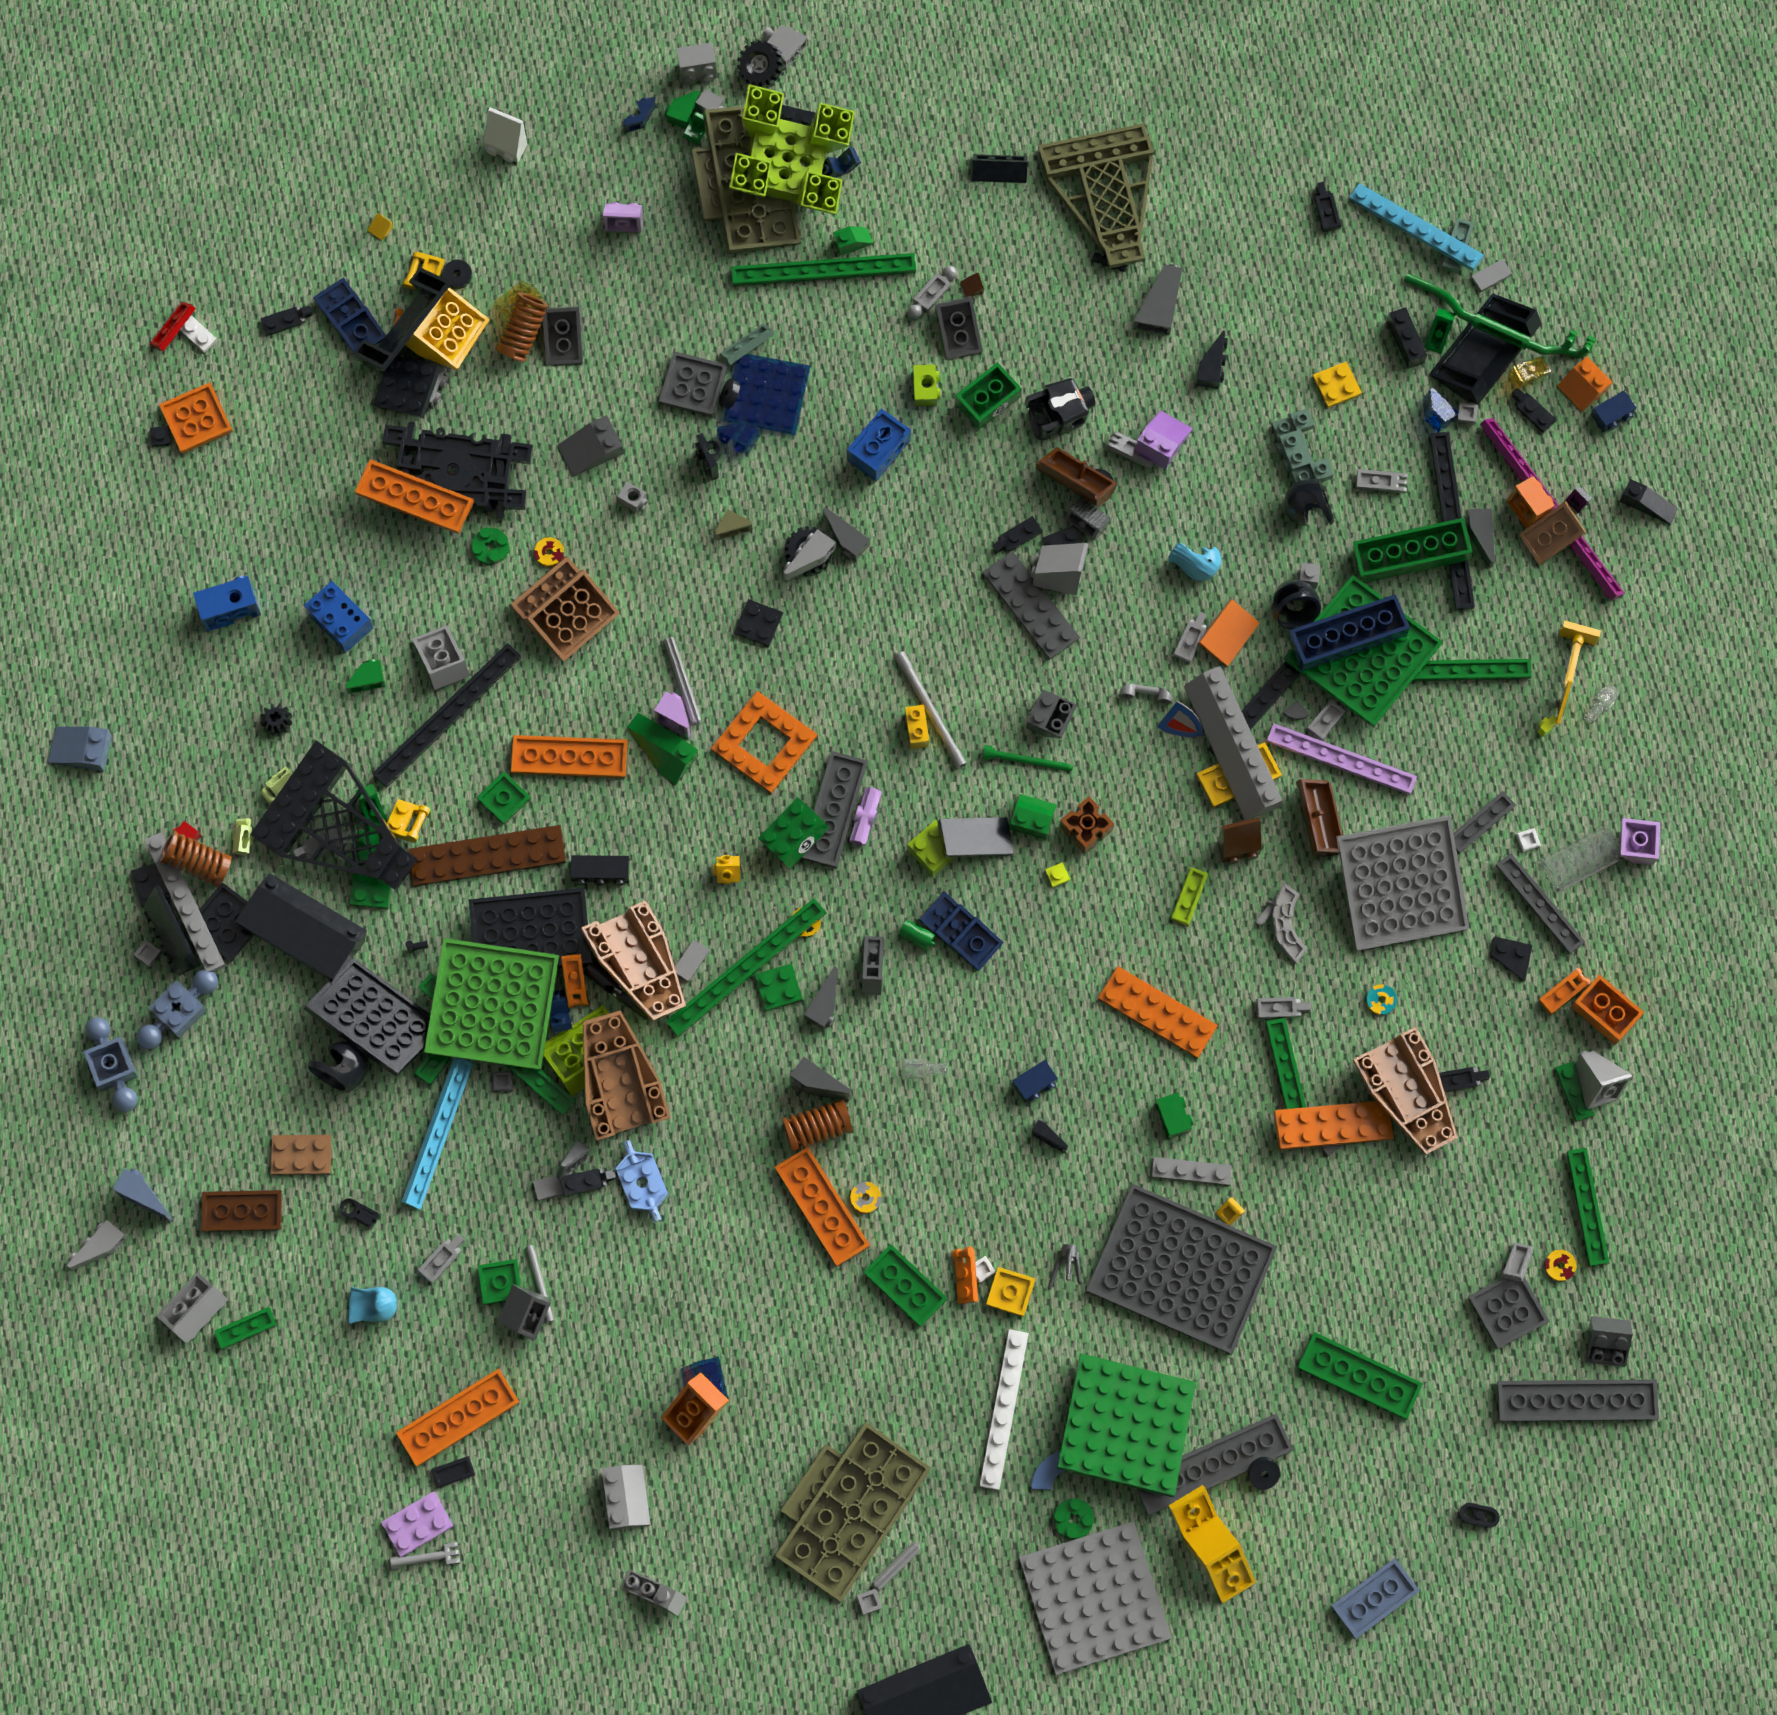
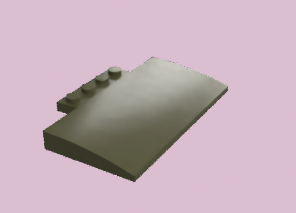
(746, 219)
(848, 1508)

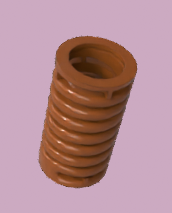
(516, 324)
(197, 866)
(817, 1121)

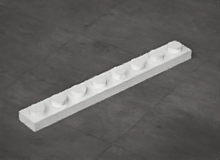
(1004, 1410)

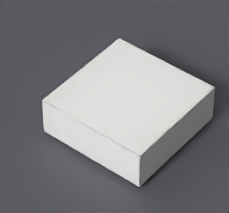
(1528, 840)
(983, 1269)

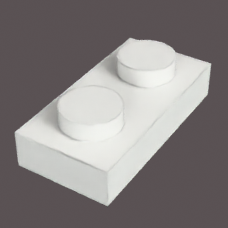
(198, 334)

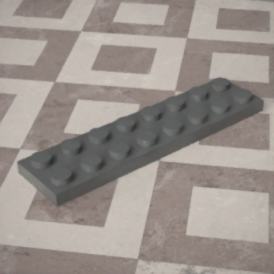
(1577, 1400)
(1223, 1460)

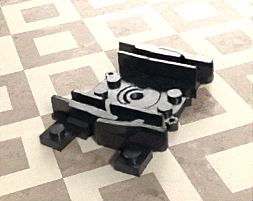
(471, 462)

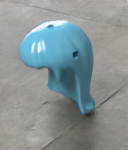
(1196, 565)
(371, 1304)

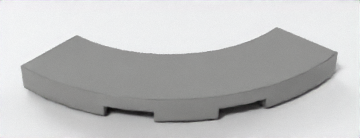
(1283, 926)

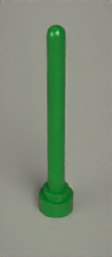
(991, 753)

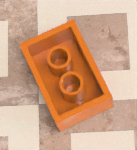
(1607, 1009)
(694, 1409)

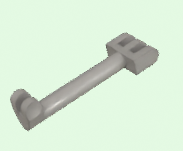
(446, 1554)

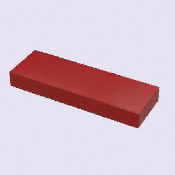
(172, 326)

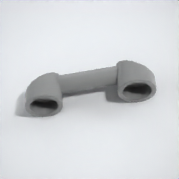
(1162, 693)

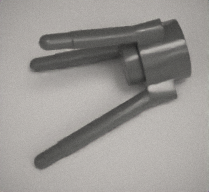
(1069, 1255)

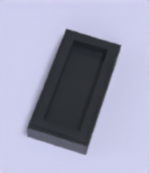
(453, 1472)

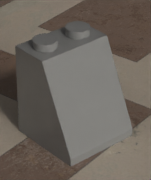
(1060, 567)

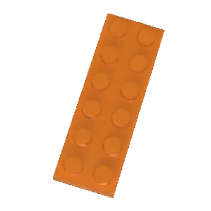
(414, 496)
(569, 756)
(1157, 1012)
(1332, 1125)
(822, 1206)
(457, 1417)

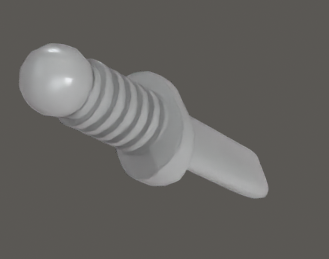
(1267, 912)

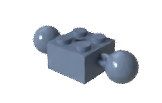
(177, 996)
(98, 1059)

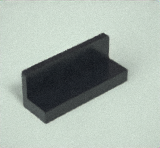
(1000, 168)

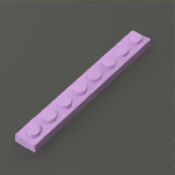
(1341, 759)

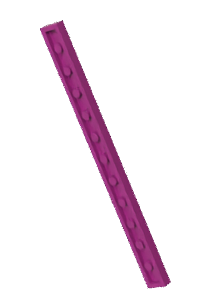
(1524, 472)

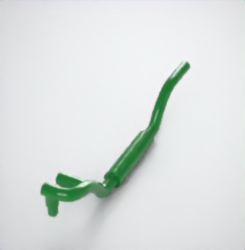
(1501, 331)

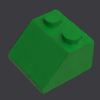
(1033, 816)

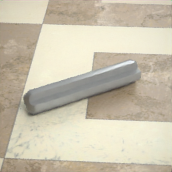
(896, 1566)

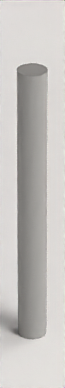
(538, 1278)

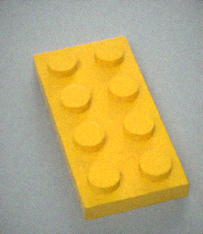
(1216, 785)

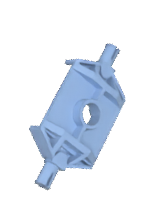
(634, 1167)

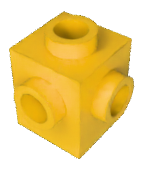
(727, 869)

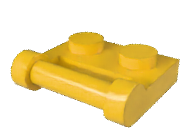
(431, 264)
(401, 817)

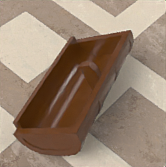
(1077, 476)
(1320, 816)

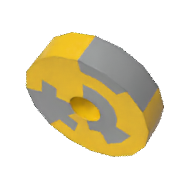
(865, 1206)

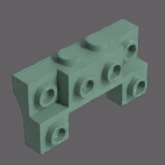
(1294, 448)

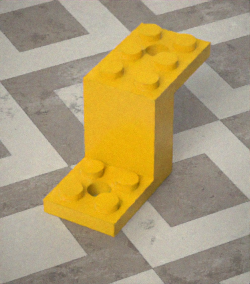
(1212, 1544)

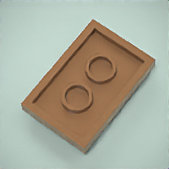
(1552, 533)
(301, 1154)

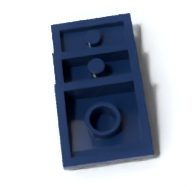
(348, 315)
(960, 931)

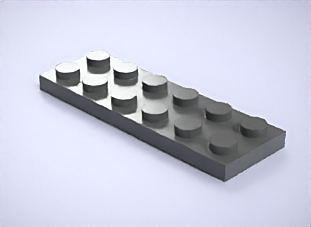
(1031, 605)
(836, 806)

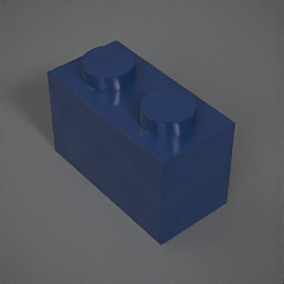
(1613, 411)
(1035, 1081)

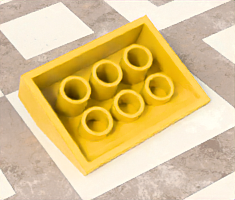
(448, 331)

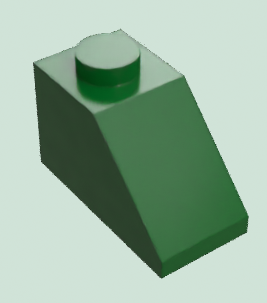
(682, 109)
(851, 239)
(1440, 330)
(366, 677)
(368, 812)

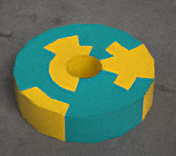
(1385, 992)

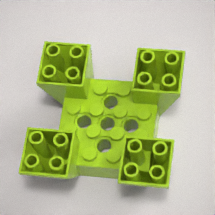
(769, 133)

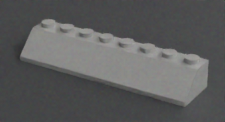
(1233, 744)

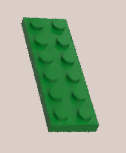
(1360, 1376)

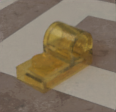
(1526, 372)

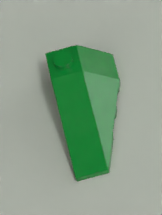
(666, 750)

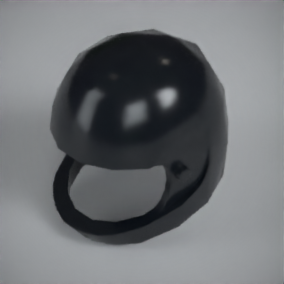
(1303, 497)
(1296, 590)
(350, 1067)

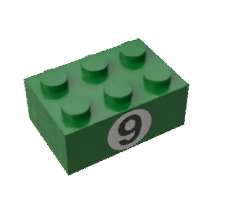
(988, 396)
(793, 833)

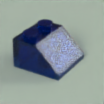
(710, 1369)

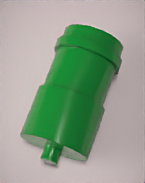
(919, 936)

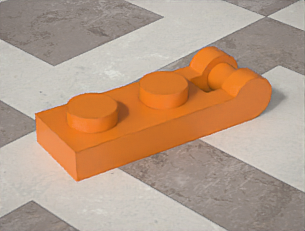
(574, 980)
(1564, 991)
(965, 1275)

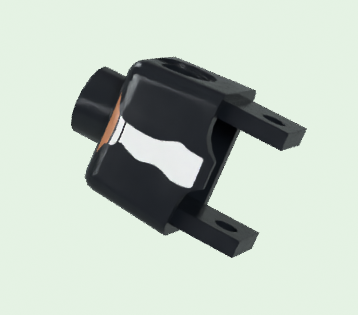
(1065, 405)

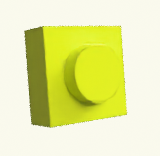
(1546, 725)
(1057, 875)

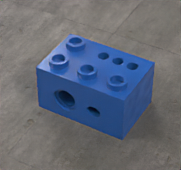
(878, 445)
(226, 602)
(338, 616)

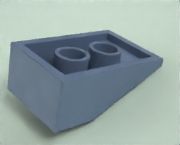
(80, 747)
(136, 1190)

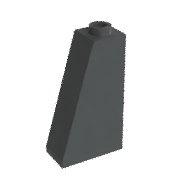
(1160, 303)

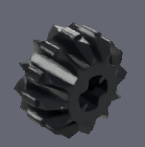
(280, 724)

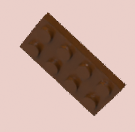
(241, 1211)

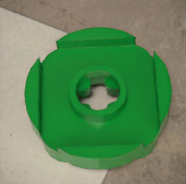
(485, 537)
(1085, 1519)

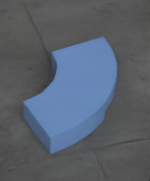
(1046, 1473)

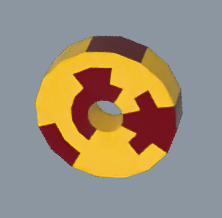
(549, 544)
(1560, 1274)

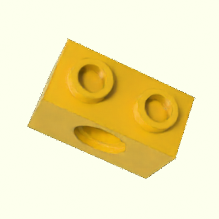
(917, 726)

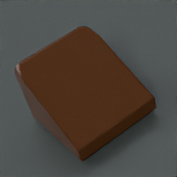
(972, 285)

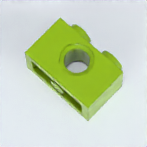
(921, 375)

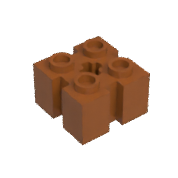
(1086, 836)

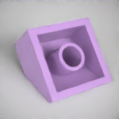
(623, 217)
(672, 714)
(1640, 841)

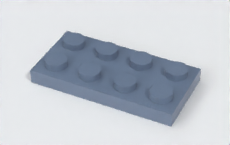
(1375, 1598)

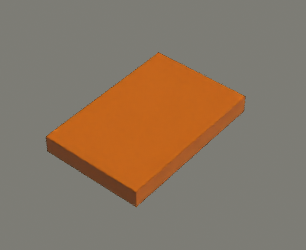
(1228, 633)

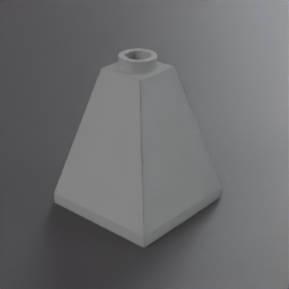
(1600, 1079)

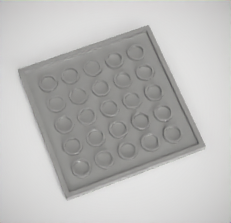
(1402, 882)
(1095, 1598)

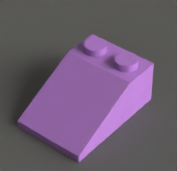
(1162, 439)

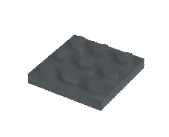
(693, 384)
(1508, 1310)

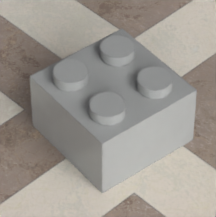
(696, 63)

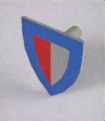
(1181, 722)

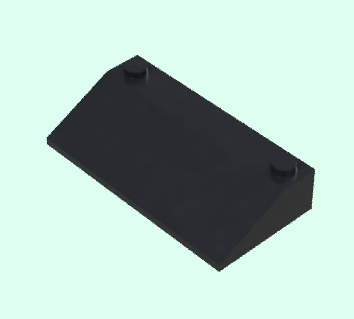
(431, 290)
(1483, 357)
(301, 927)
(936, 1687)

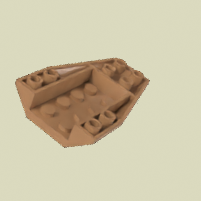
(638, 959)
(618, 1078)
(1409, 1089)

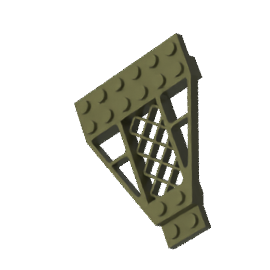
(1098, 152)

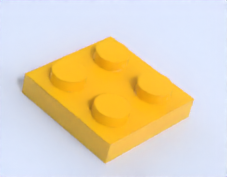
(1337, 384)
(1010, 1291)

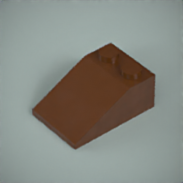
(1240, 841)

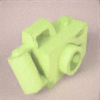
(275, 784)
(242, 837)

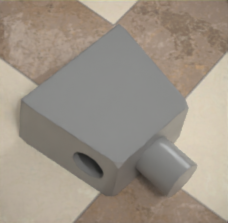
(788, 41)

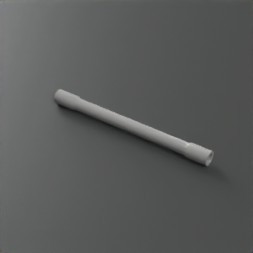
(906, 667)

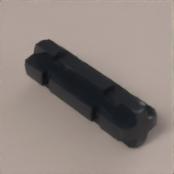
(1097, 258)

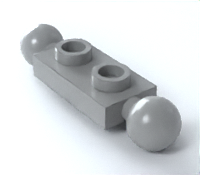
(932, 292)

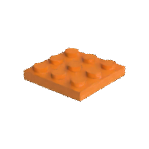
(196, 418)

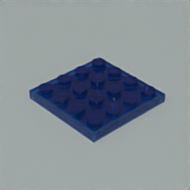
(768, 393)

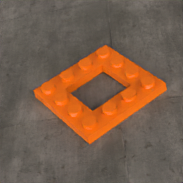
(761, 707)

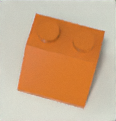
(1584, 384)
(1530, 501)

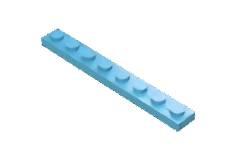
(1416, 227)
(437, 1133)

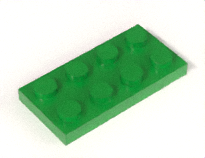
(368, 890)
(905, 1285)

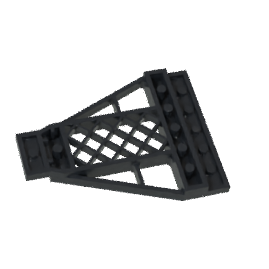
(307, 793)

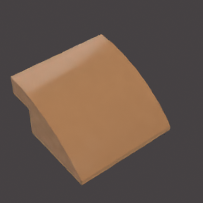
(564, 608)

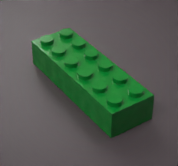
(1412, 550)

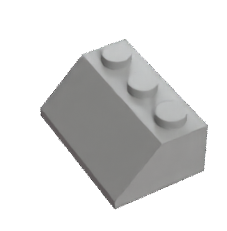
(192, 1307)
(625, 1496)

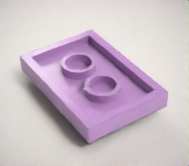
(417, 1524)

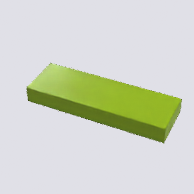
(1189, 896)

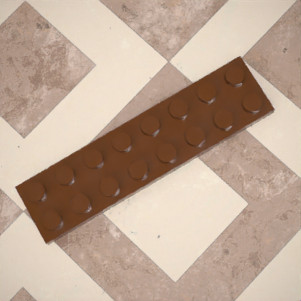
(488, 855)

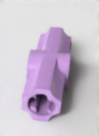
(865, 816)

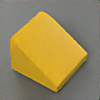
(380, 226)
(1230, 1211)

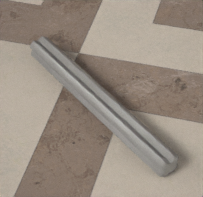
(682, 680)

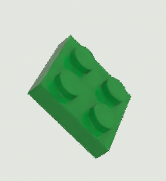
(503, 798)
(778, 987)
(497, 1280)

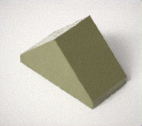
(732, 525)

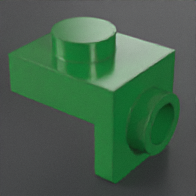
(695, 129)

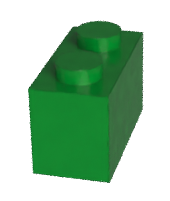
(1173, 1115)

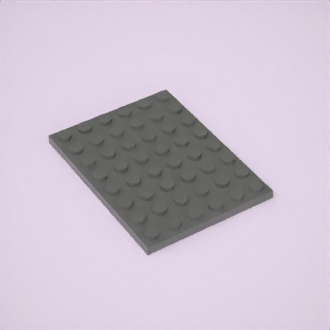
(1181, 1269)

